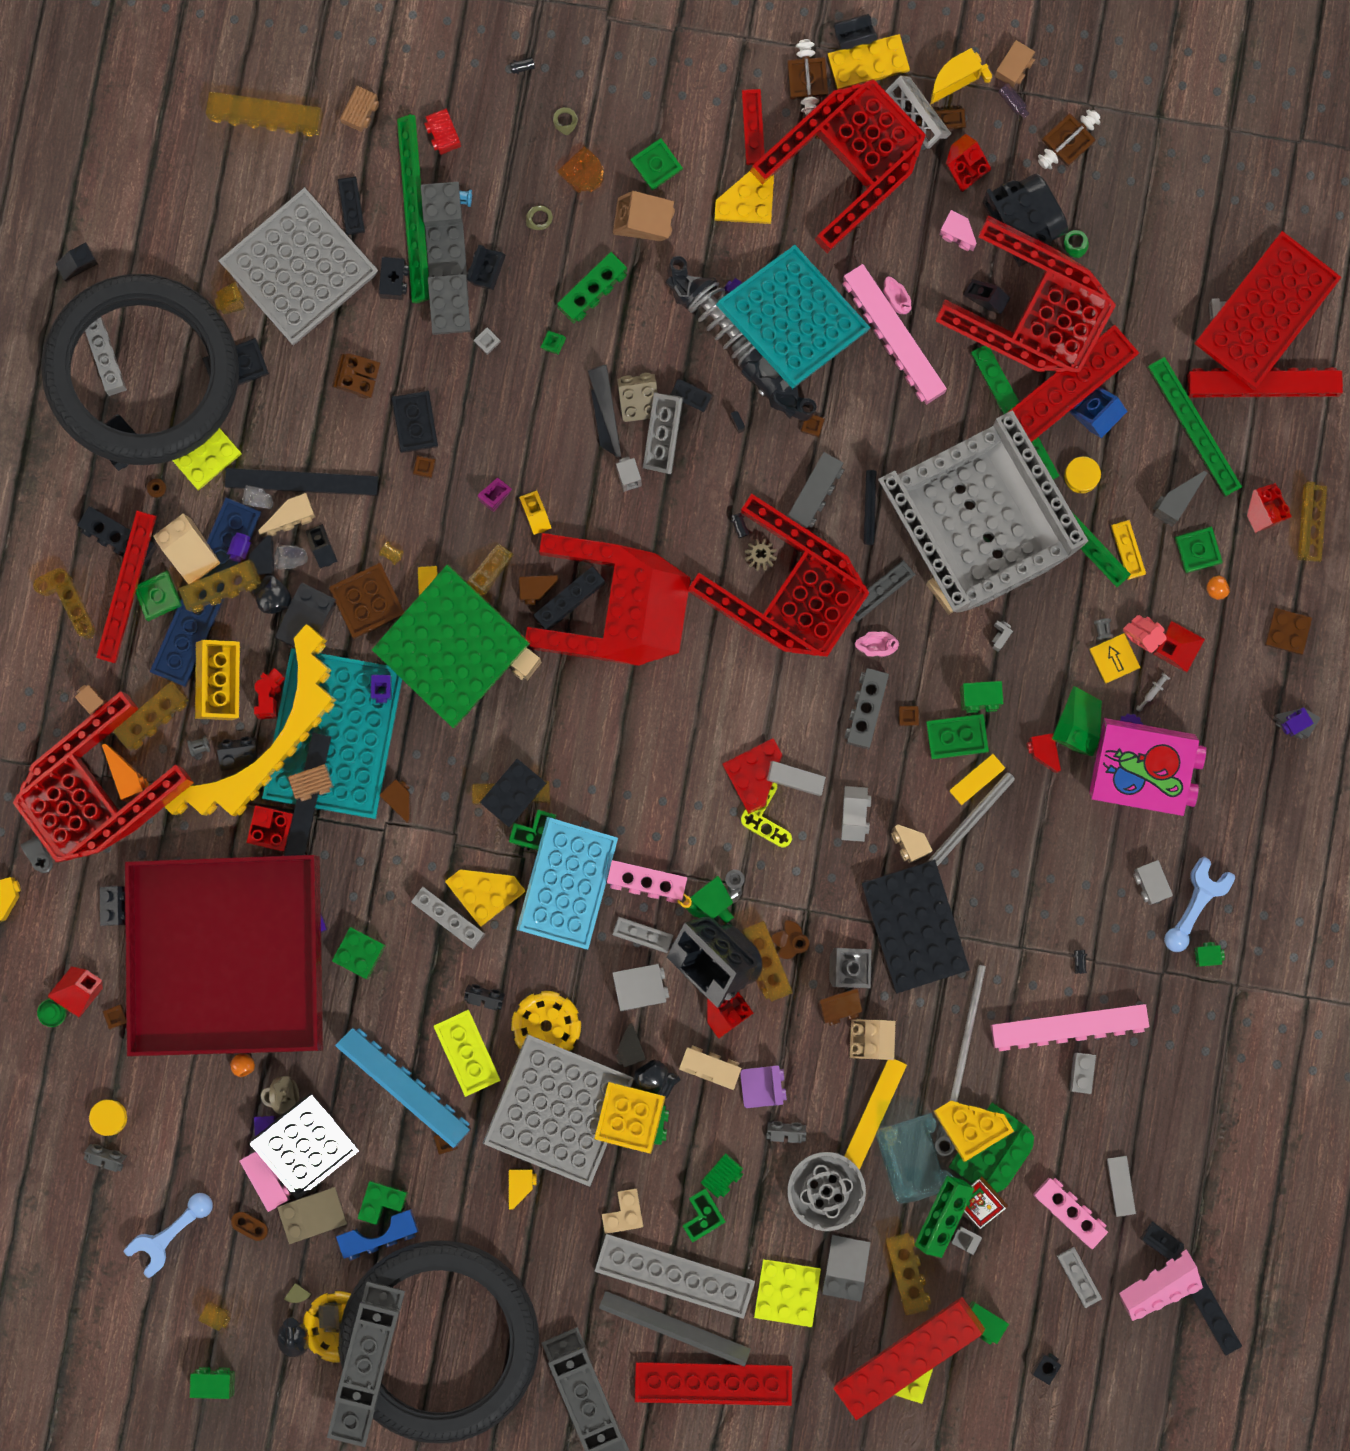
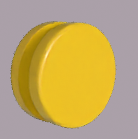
(1082, 475)
(108, 1117)

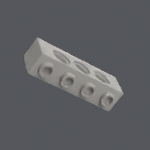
(105, 358)
(448, 918)

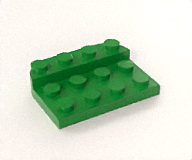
(1002, 1159)

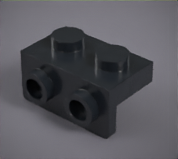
(855, 32)
(485, 267)
(237, 753)
(112, 906)

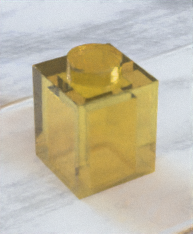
(215, 1316)

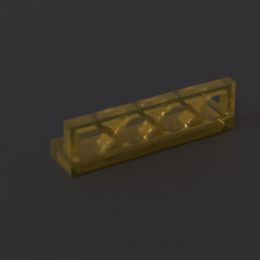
(1308, 504)

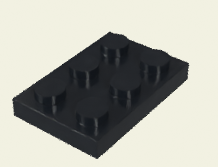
(513, 793)

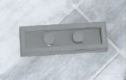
(796, 778)
(642, 935)
(1121, 1186)
(1079, 1277)

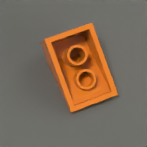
(127, 779)

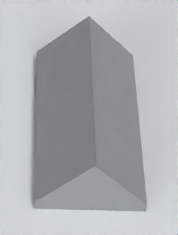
(663, 433)

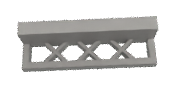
(924, 109)

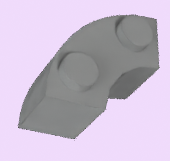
(854, 813)

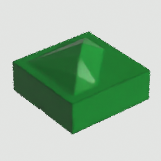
(553, 342)

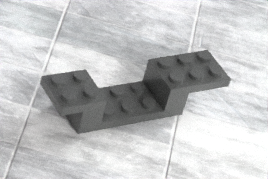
(446, 258)
(365, 1364)
(583, 1393)

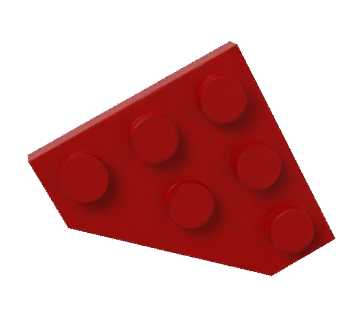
(750, 773)

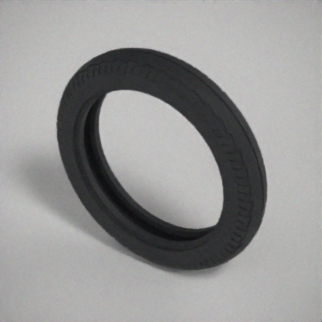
(144, 291)
(523, 1330)

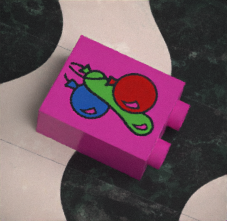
(1146, 767)

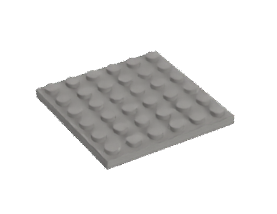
(298, 266)
(553, 1110)

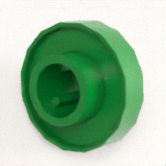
(51, 1013)

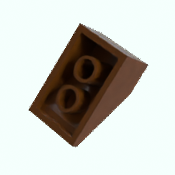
(840, 1006)

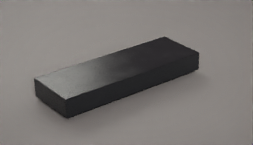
(351, 205)

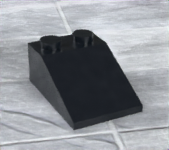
(308, 608)

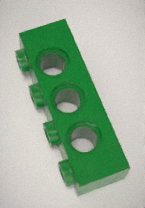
(609, 264)
(944, 1216)

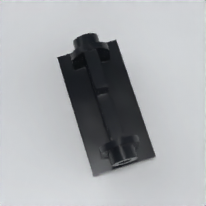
(475, 994)

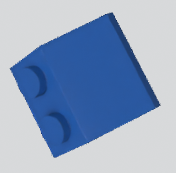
(1099, 411)

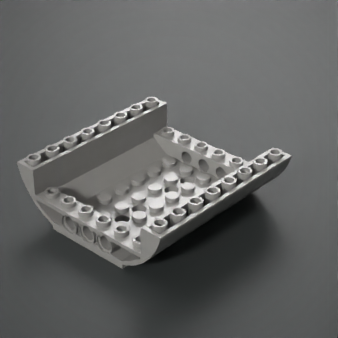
(1011, 501)

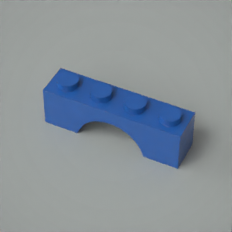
(354, 1243)

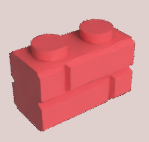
(1145, 633)

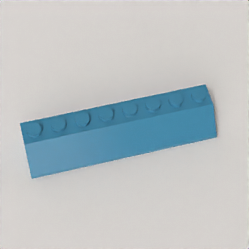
(403, 1087)

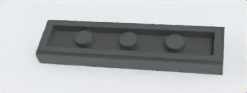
(884, 588)

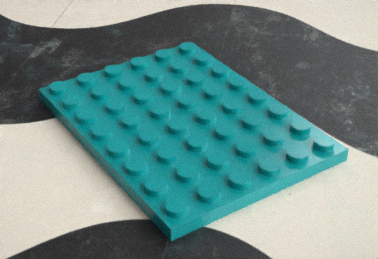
(359, 735)

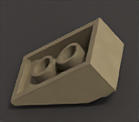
(312, 1215)

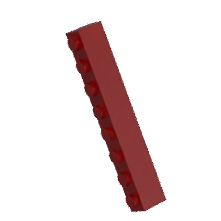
(1275, 384)

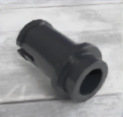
(522, 65)
(739, 525)
(1080, 961)

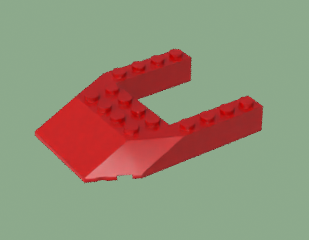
(870, 139)
(1060, 317)
(813, 601)
(643, 605)
(70, 806)

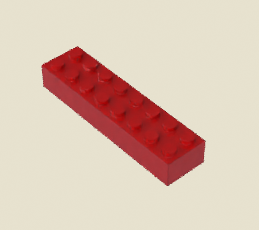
(909, 1358)

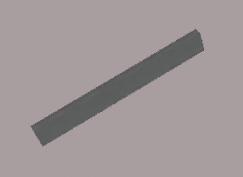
(675, 1328)

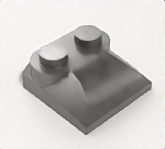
(850, 968)

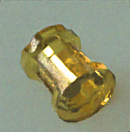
(391, 553)

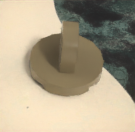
(281, 1094)

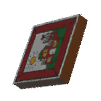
(984, 1203)

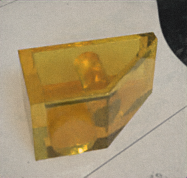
(230, 299)

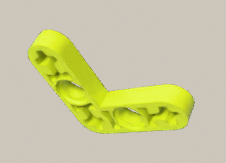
(758, 815)

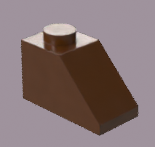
(535, 588)
(398, 798)

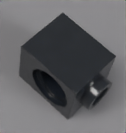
(1038, 1372)

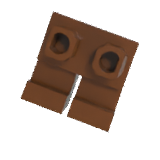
(356, 375)

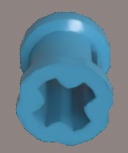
(466, 197)

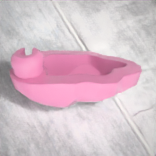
(897, 296)
(877, 644)

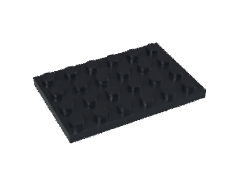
(915, 926)

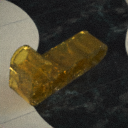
(70, 604)

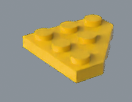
(746, 201)
(484, 893)
(972, 1127)

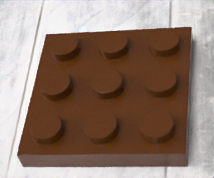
(366, 600)

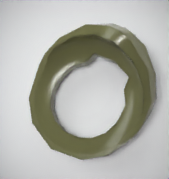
(566, 130)
(529, 223)

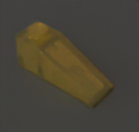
(490, 569)

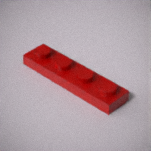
(753, 125)

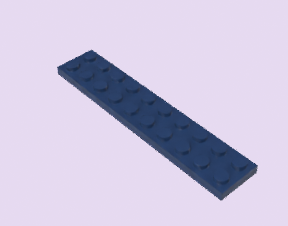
(178, 650)

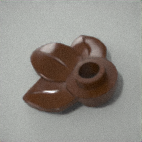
(787, 940)

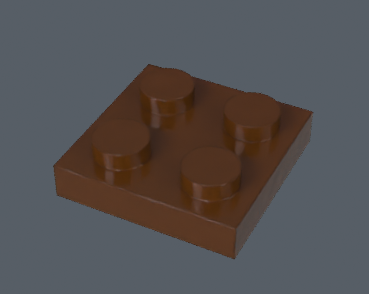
(1288, 631)

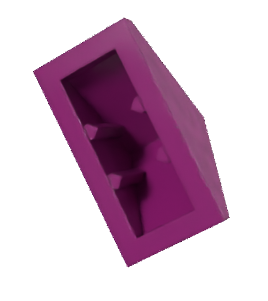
(494, 494)

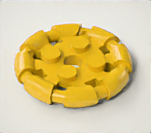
(548, 1013)
(330, 1338)

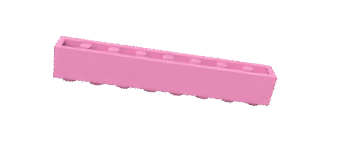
(894, 334)
(1070, 1026)

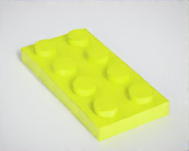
(467, 1053)

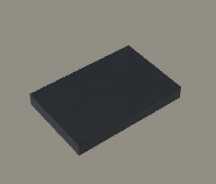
(250, 362)
(414, 421)

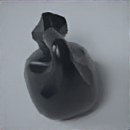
(271, 595)
(655, 1078)
(292, 1338)

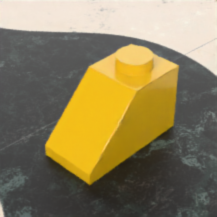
(535, 512)
(8, 896)
(520, 1185)

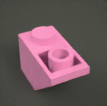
(959, 231)

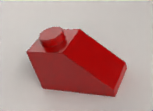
(1044, 751)

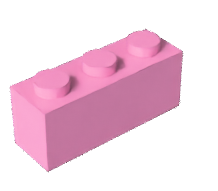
(265, 1182)

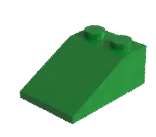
(1080, 723)

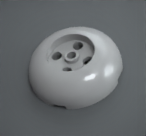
(832, 1214)

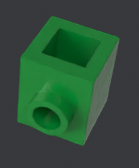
(1209, 955)

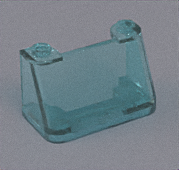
(911, 1158)

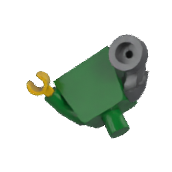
(714, 898)

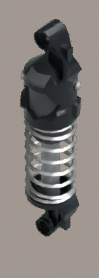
(698, 292)

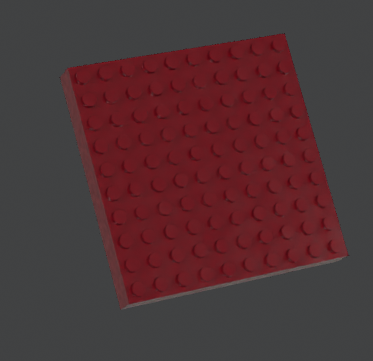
(223, 956)

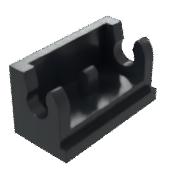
(692, 395)
(1162, 1241)

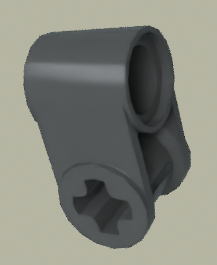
(35, 853)

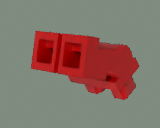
(266, 690)

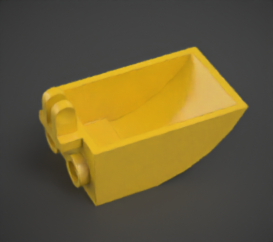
(958, 73)

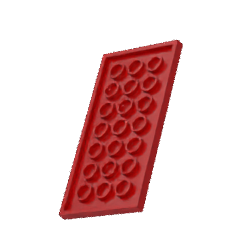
(1268, 310)

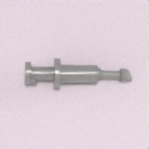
(1153, 691)

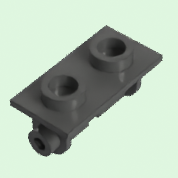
(795, 1131)
(113, 1159)

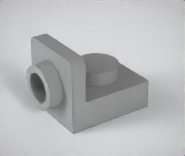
(1000, 639)

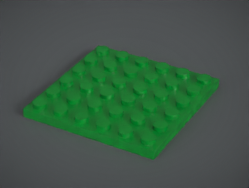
(450, 646)

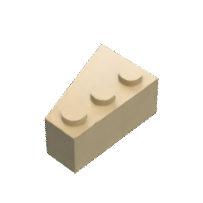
(710, 1067)

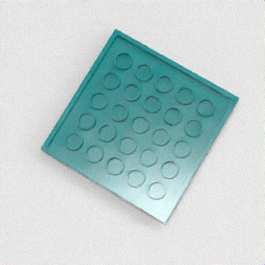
(793, 316)

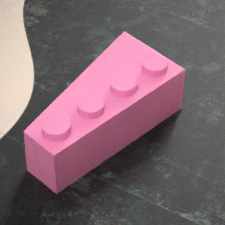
(1162, 1287)

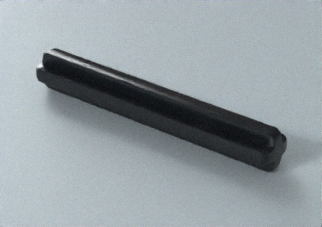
(870, 500)

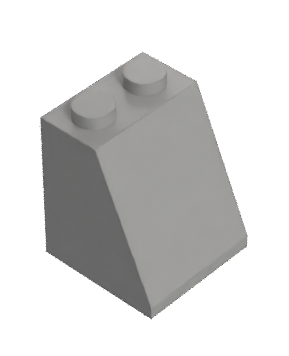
(640, 987)

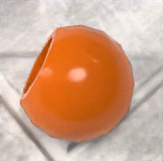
(1218, 588)
(242, 1065)

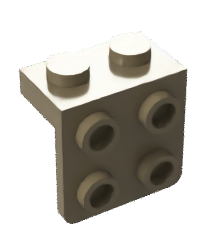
(636, 396)

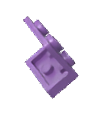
(762, 1086)

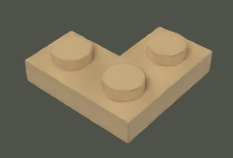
(628, 1217)

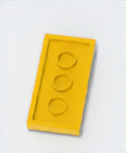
(868, 62)

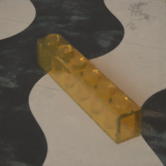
(264, 113)

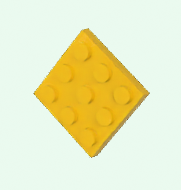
(629, 1117)

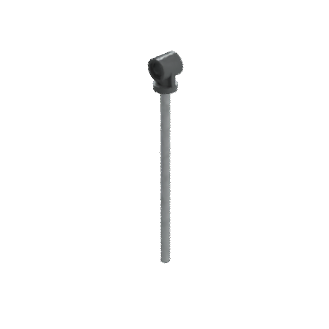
(941, 1133)

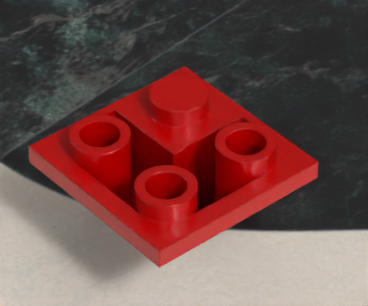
(967, 162)
(1267, 508)
(1179, 647)
(269, 828)
(76, 990)
(728, 1015)

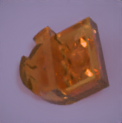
(583, 171)

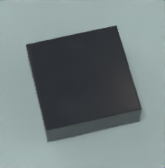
(737, 421)

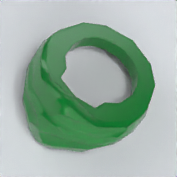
(1076, 252)

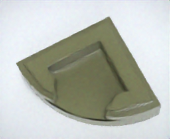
(297, 1294)

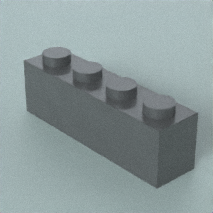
(815, 490)

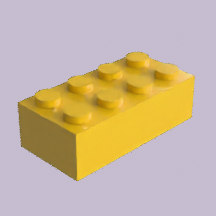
(217, 680)

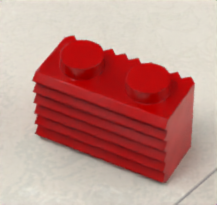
(443, 131)

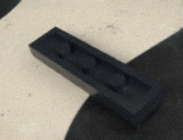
(1216, 1319)

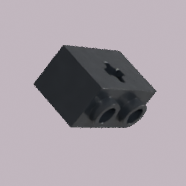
(389, 268)

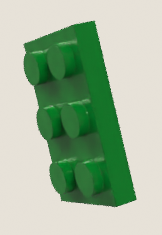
(957, 736)

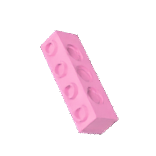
(677, 882)
(1090, 1237)

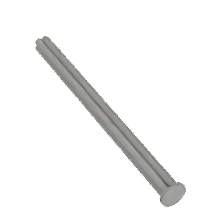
(972, 818)

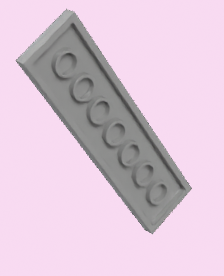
(674, 1276)

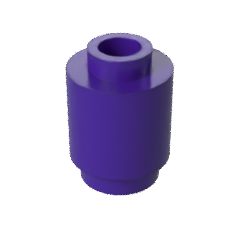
(239, 547)

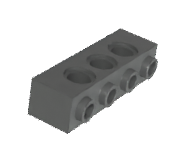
(879, 681)

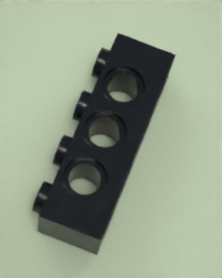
(93, 518)
(569, 599)

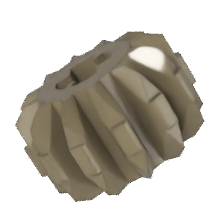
(760, 548)

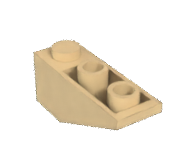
(292, 512)

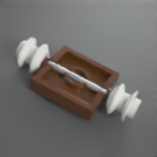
(807, 76)
(1069, 139)

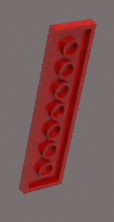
(1068, 388)
(713, 1383)

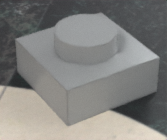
(487, 341)

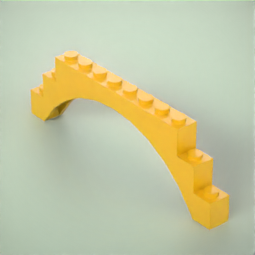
(308, 708)

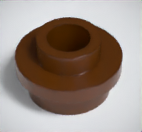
(156, 494)

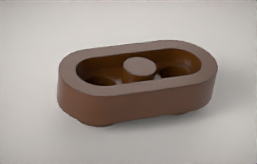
(250, 1226)

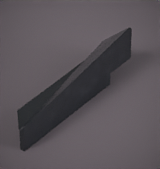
(604, 410)

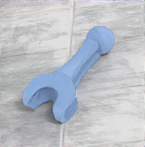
(1204, 890)
(198, 1207)

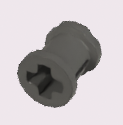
(1103, 629)
(195, 750)

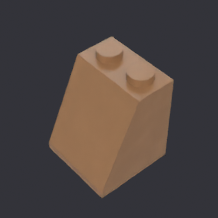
(643, 216)

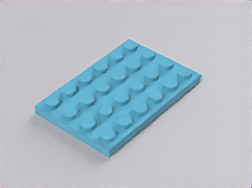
(567, 883)

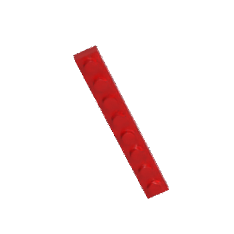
(126, 586)

